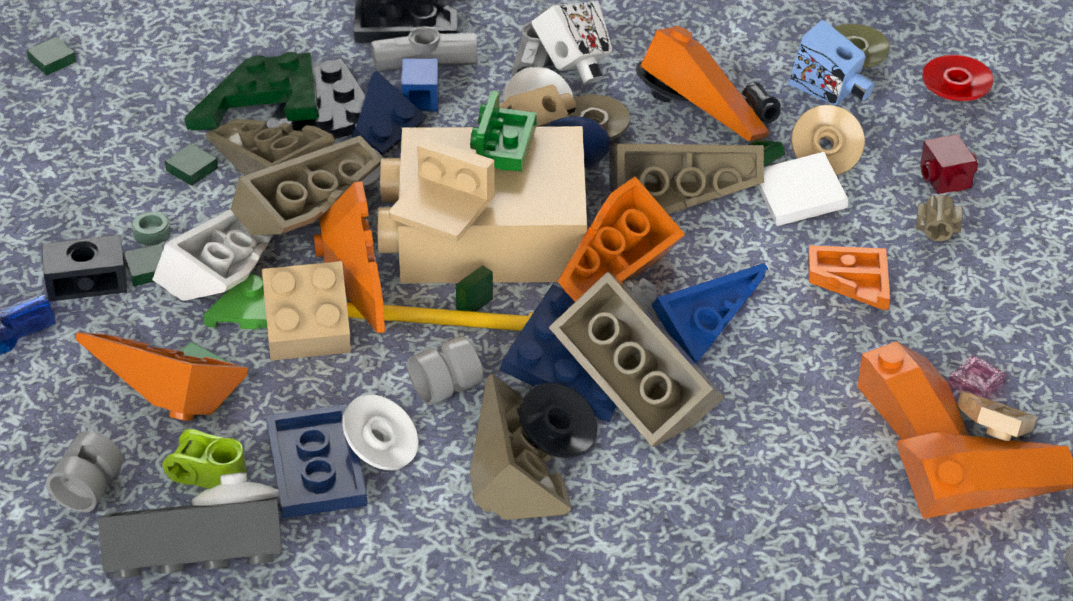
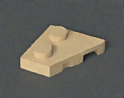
(1000, 419)

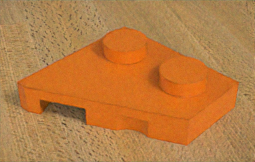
(851, 272)

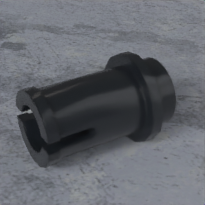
(763, 104)

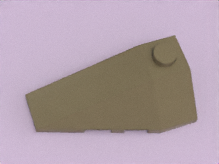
(255, 147)
(686, 173)
(302, 187)
(507, 467)

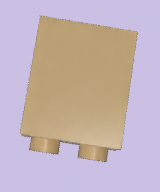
(521, 233)

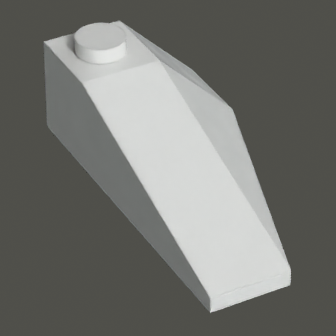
(209, 258)

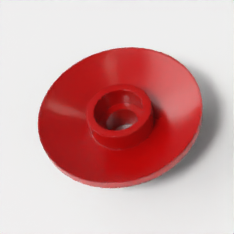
(957, 77)

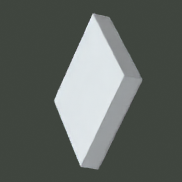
(802, 189)

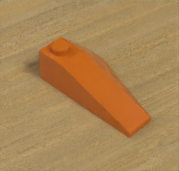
(695, 75)
(347, 239)
(623, 240)
(167, 376)
(909, 392)
(974, 472)

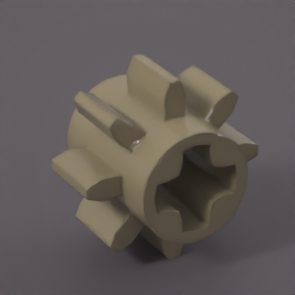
(939, 217)

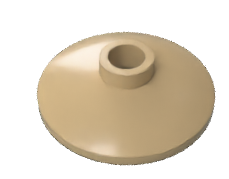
(832, 124)

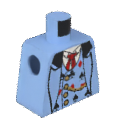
(829, 66)

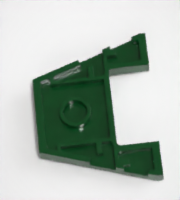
(261, 82)

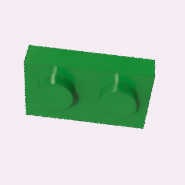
(503, 134)

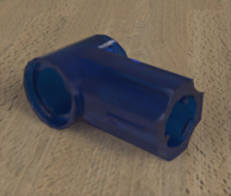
(23, 320)

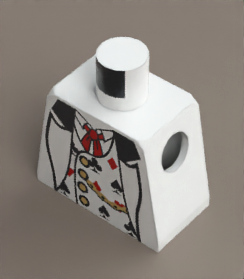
(575, 38)

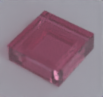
(977, 377)

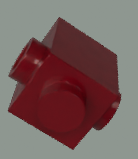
(948, 164)

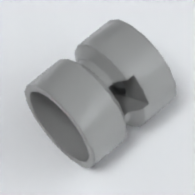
(448, 369)
(84, 471)

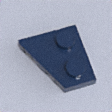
(385, 114)

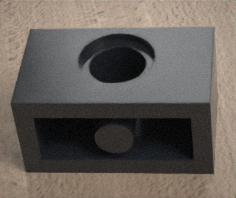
(84, 268)

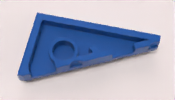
(702, 311)

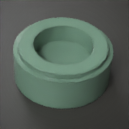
(151, 228)

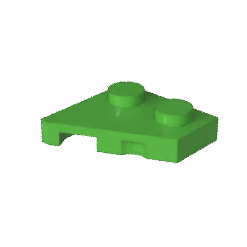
(240, 305)

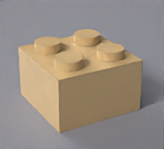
(306, 310)

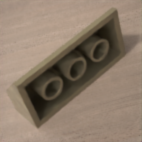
(636, 361)

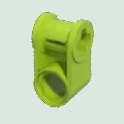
(204, 459)

